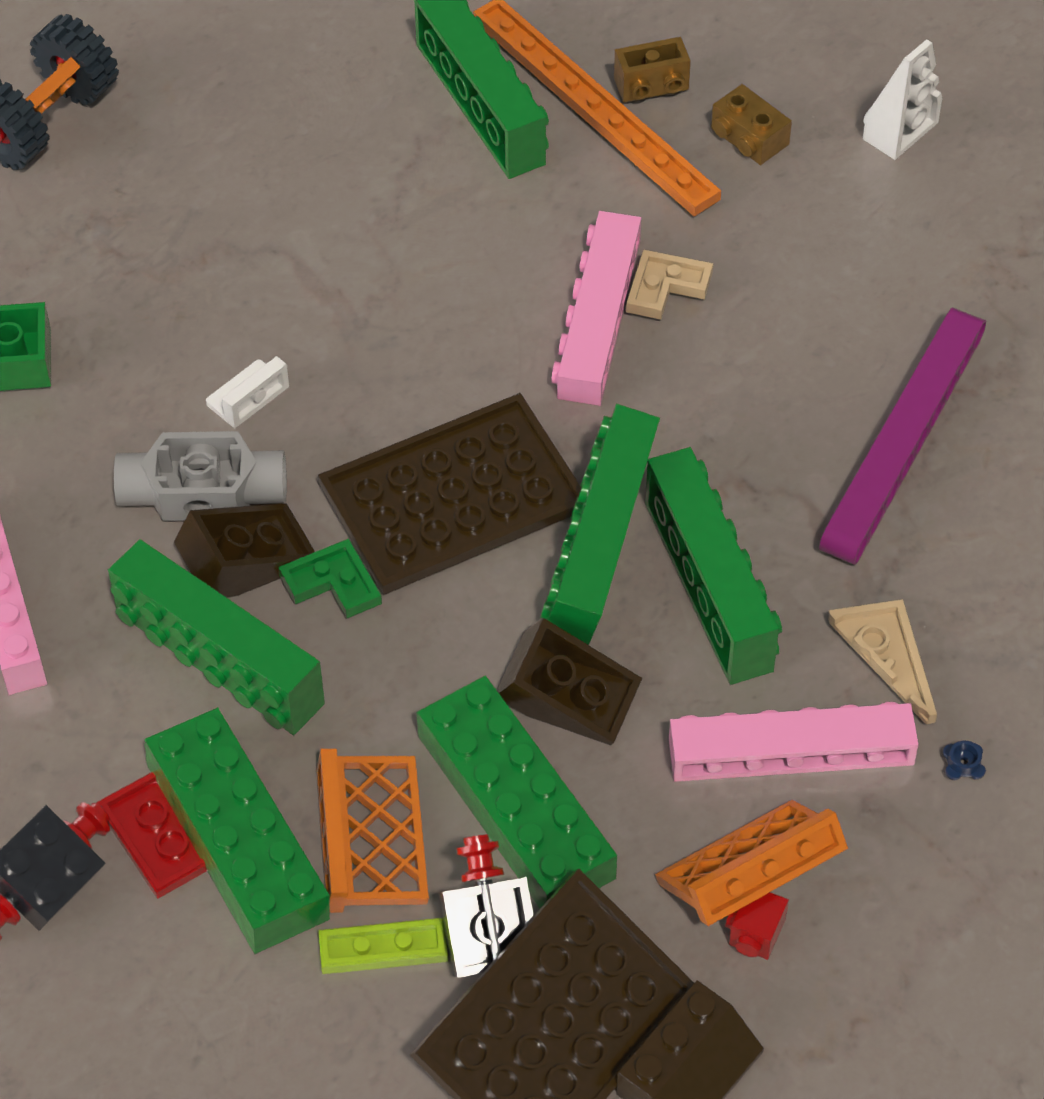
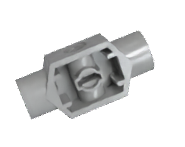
(199, 473)

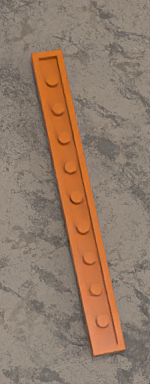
(598, 107)

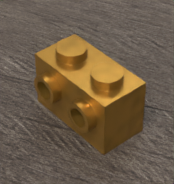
(652, 69)
(751, 124)

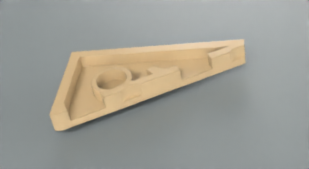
(887, 644)

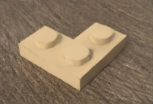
(665, 274)

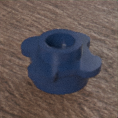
(964, 751)

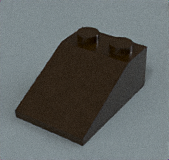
(240, 545)
(568, 684)

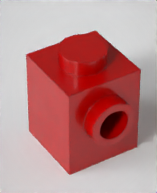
(758, 925)

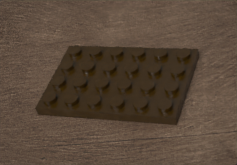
(451, 493)
(556, 1005)

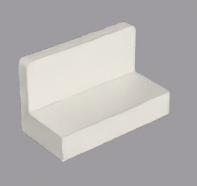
(249, 391)

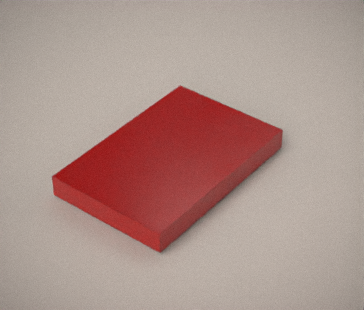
(152, 835)

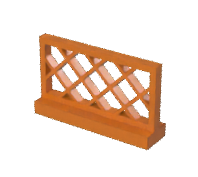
(337, 840)
(767, 865)

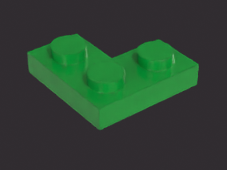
(332, 569)

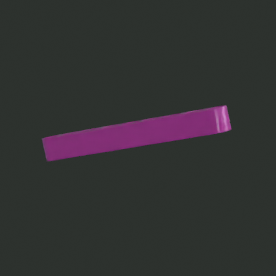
(902, 436)

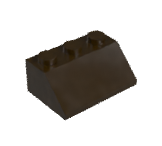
(692, 1053)

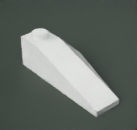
(906, 105)

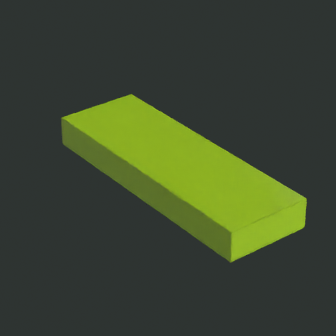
(383, 946)

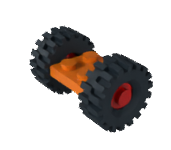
(74, 67)

